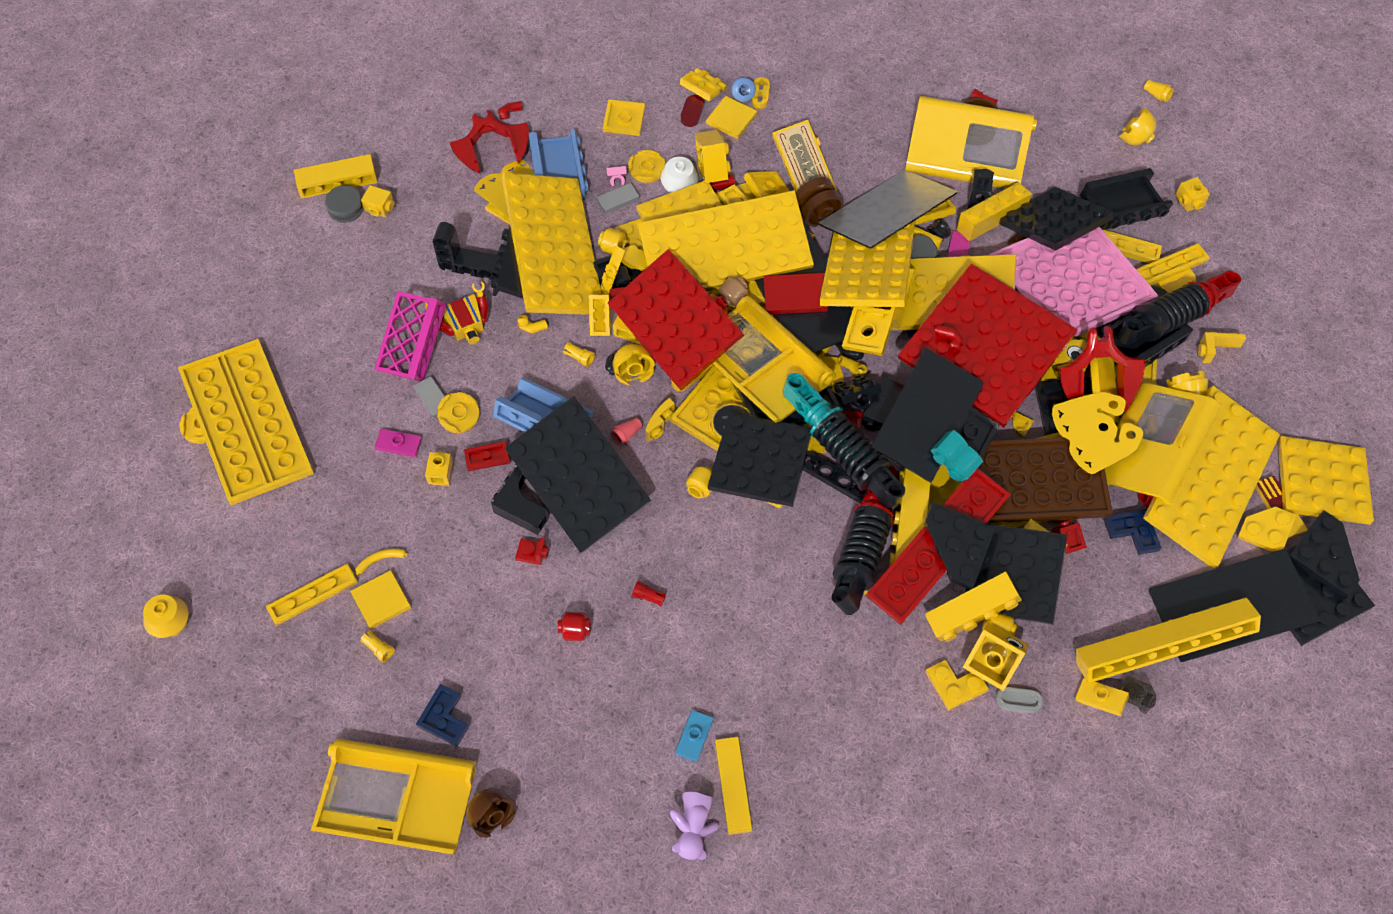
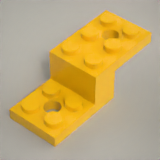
(877, 318)

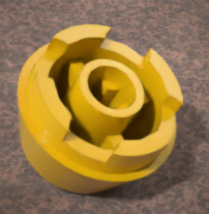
(1189, 383)
(165, 616)

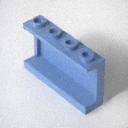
(558, 158)
(528, 405)

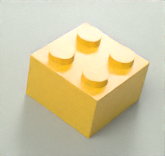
(711, 156)

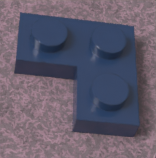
(1134, 525)
(437, 717)

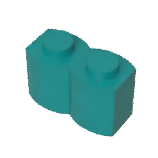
(956, 456)

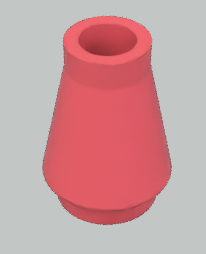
(624, 432)

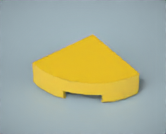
(1021, 424)

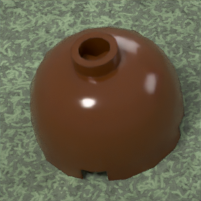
(489, 810)

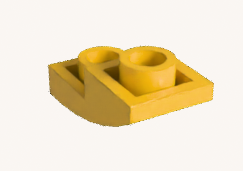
(655, 426)

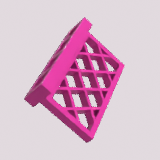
(426, 336)

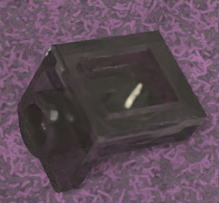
(1140, 693)

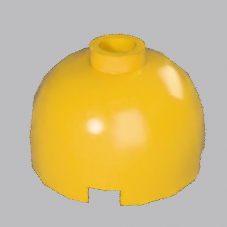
(1139, 129)
(635, 361)

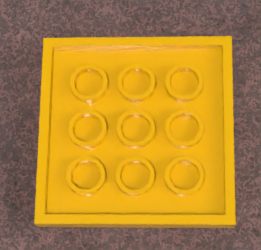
(1325, 478)

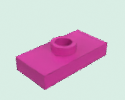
(398, 443)

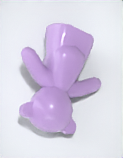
(692, 825)

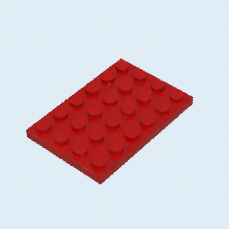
(675, 319)

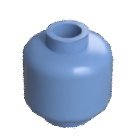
(749, 89)

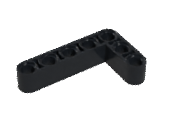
(458, 259)

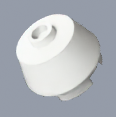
(678, 174)

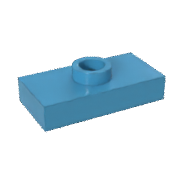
(694, 736)

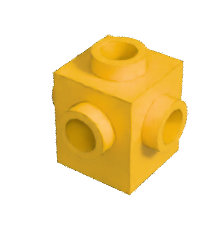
(1192, 194)

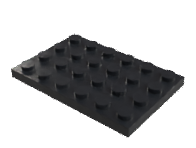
(577, 474)

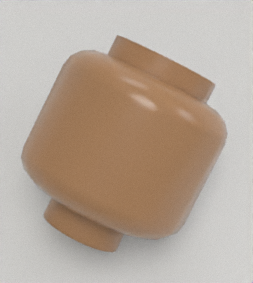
(733, 290)

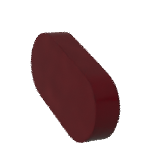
(692, 110)

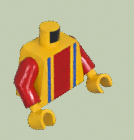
(465, 316)

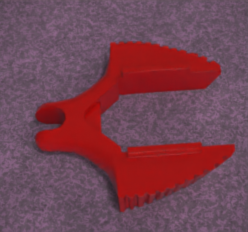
(517, 135)
(1129, 369)

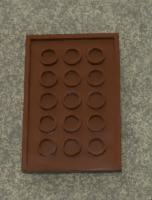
(1044, 481)

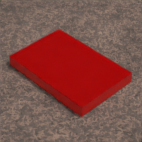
(793, 293)

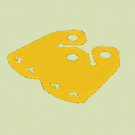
(494, 190)
(1085, 434)

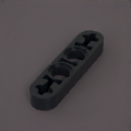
(832, 480)

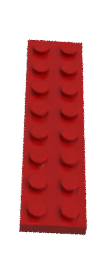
(919, 565)

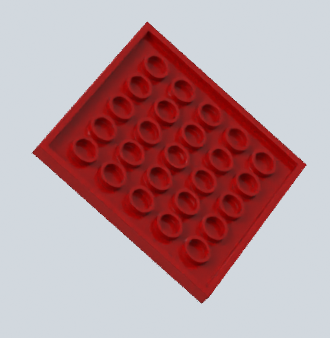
(1004, 338)

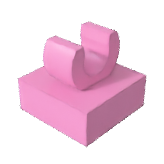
(616, 173)

